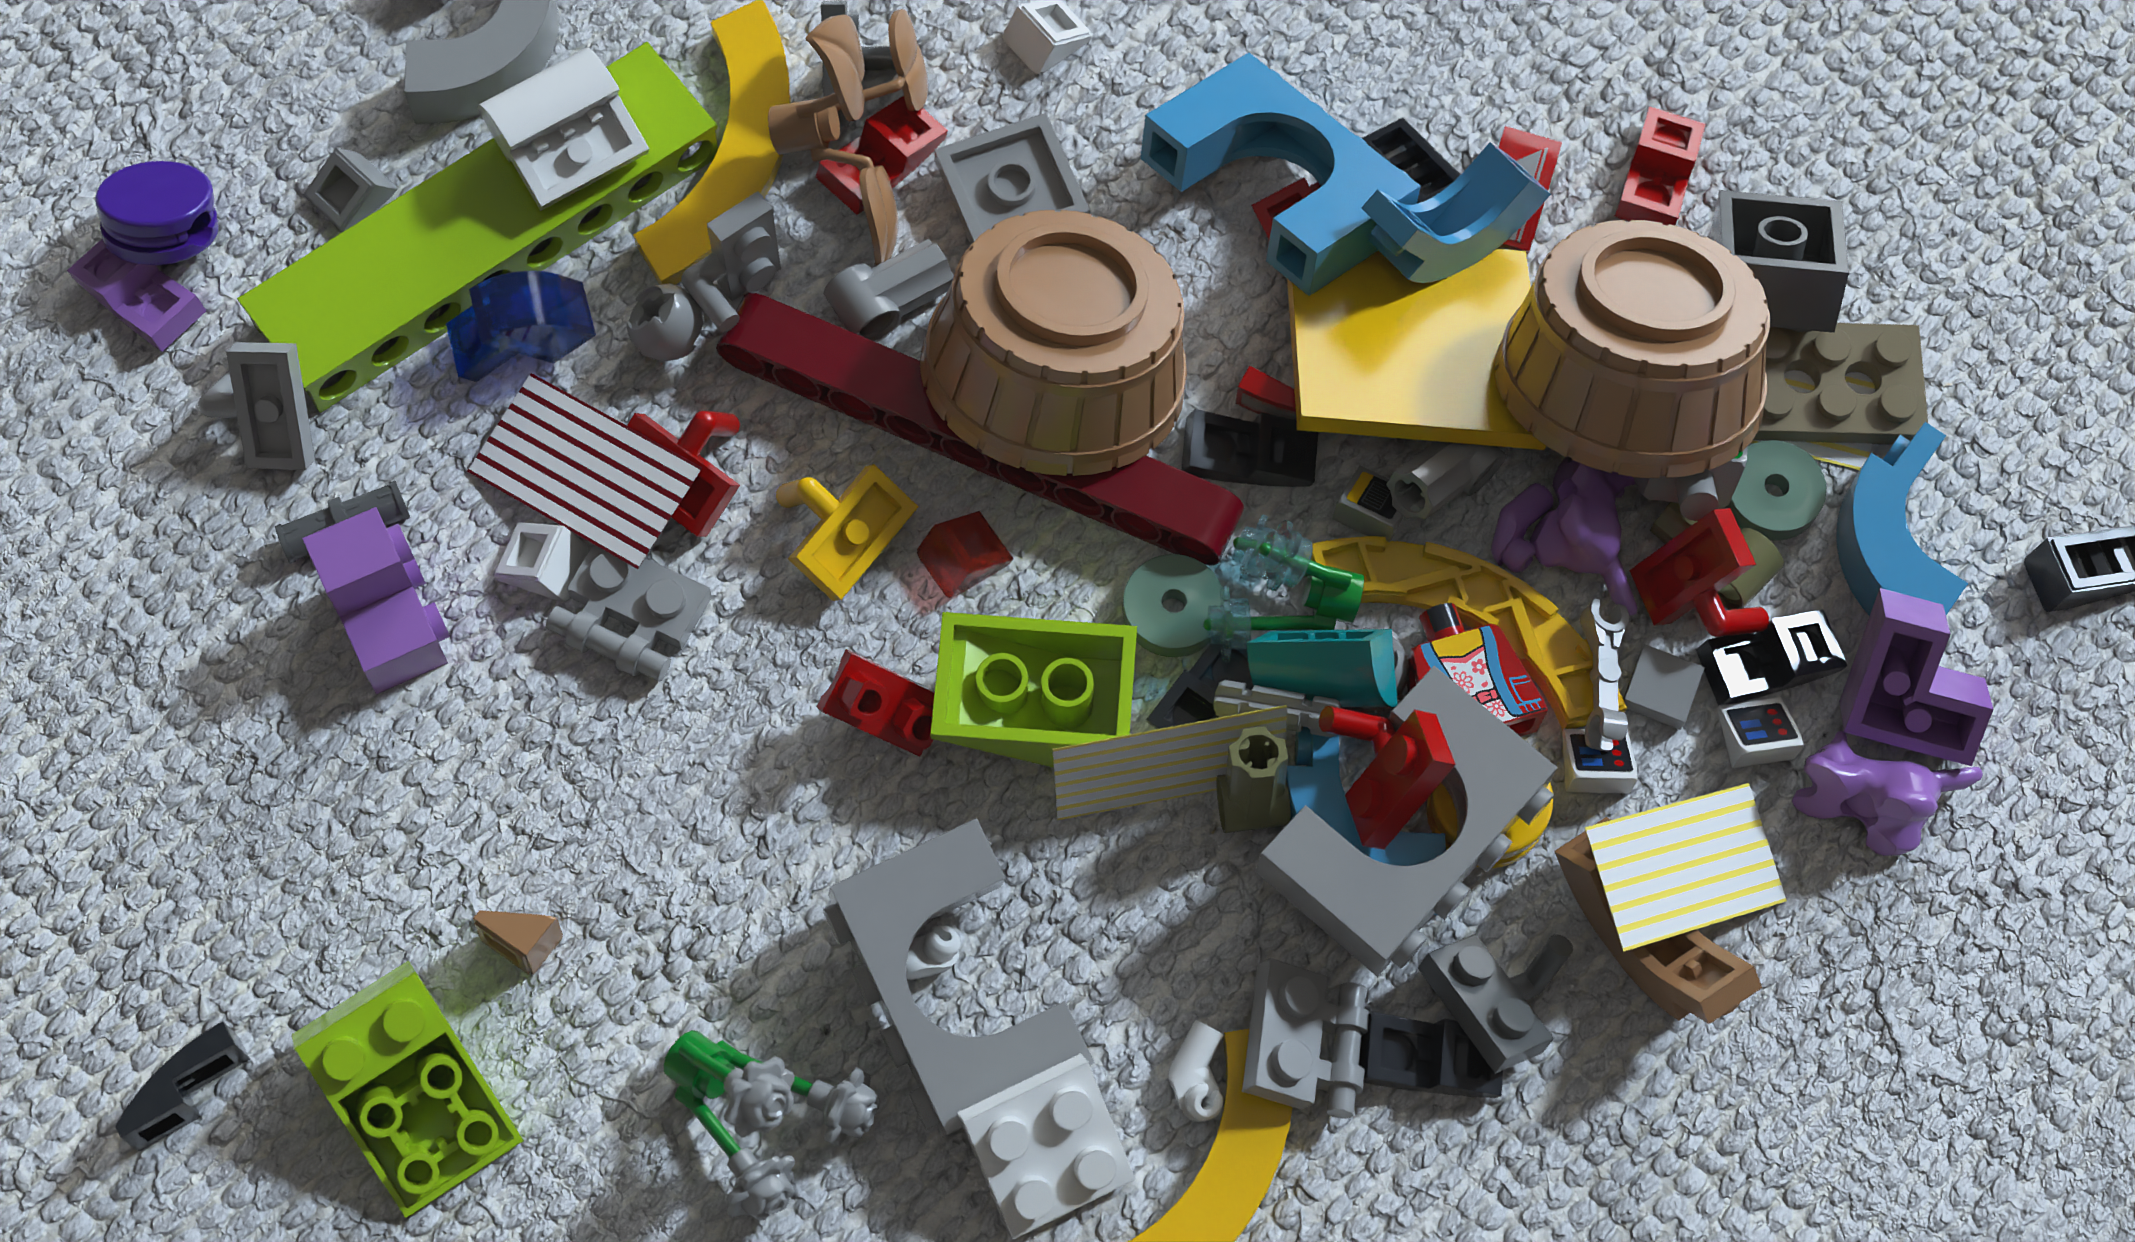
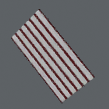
(584, 470)

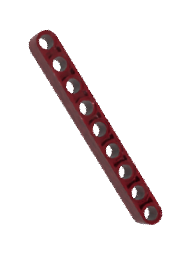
(888, 393)

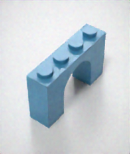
(1258, 113)

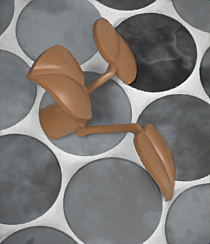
(816, 122)

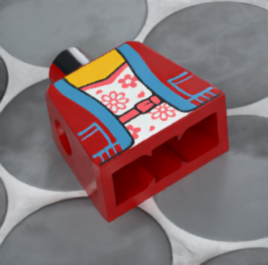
(1481, 665)

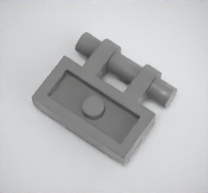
(647, 598)
(1287, 1036)

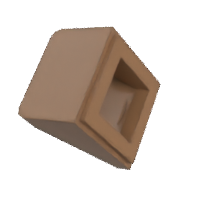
(519, 937)

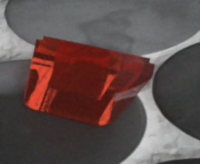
(962, 553)

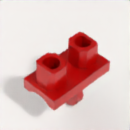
(880, 703)

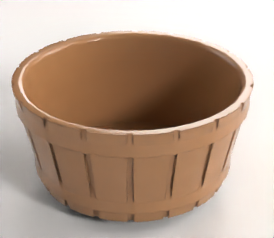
(1058, 345)
(1639, 351)

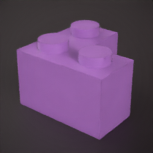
(372, 588)
(1903, 694)

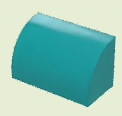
(1333, 664)

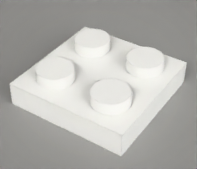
(1046, 1146)

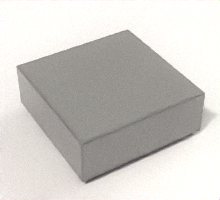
(1663, 686)

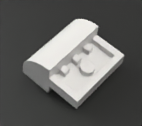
(564, 128)

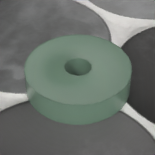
(1794, 474)
(1164, 579)

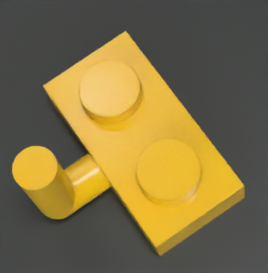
(850, 528)

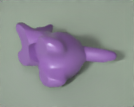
(1586, 527)
(1885, 795)

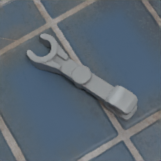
(1604, 639)

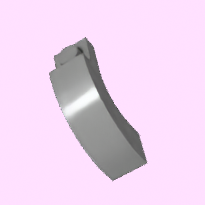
(457, 74)

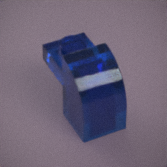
(522, 315)

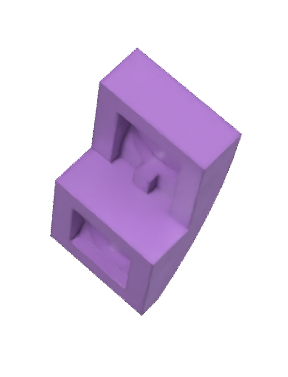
(138, 295)

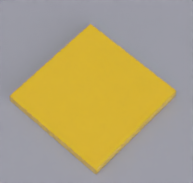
(1408, 354)

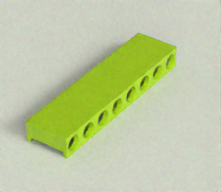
(457, 231)

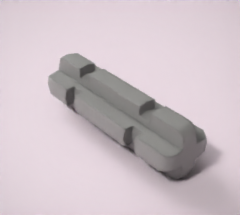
(1235, 699)

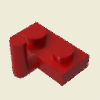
(712, 487)
(1693, 570)
(1400, 777)

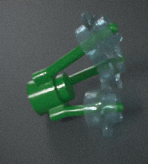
(1283, 559)

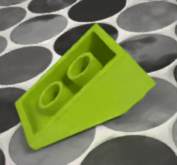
(1031, 684)

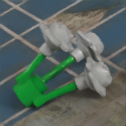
(758, 1102)

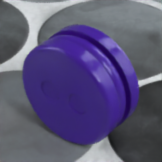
(157, 212)

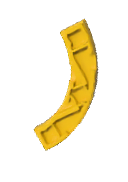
(746, 153)
(1483, 596)
(1237, 1167)

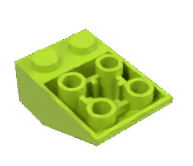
(406, 1088)

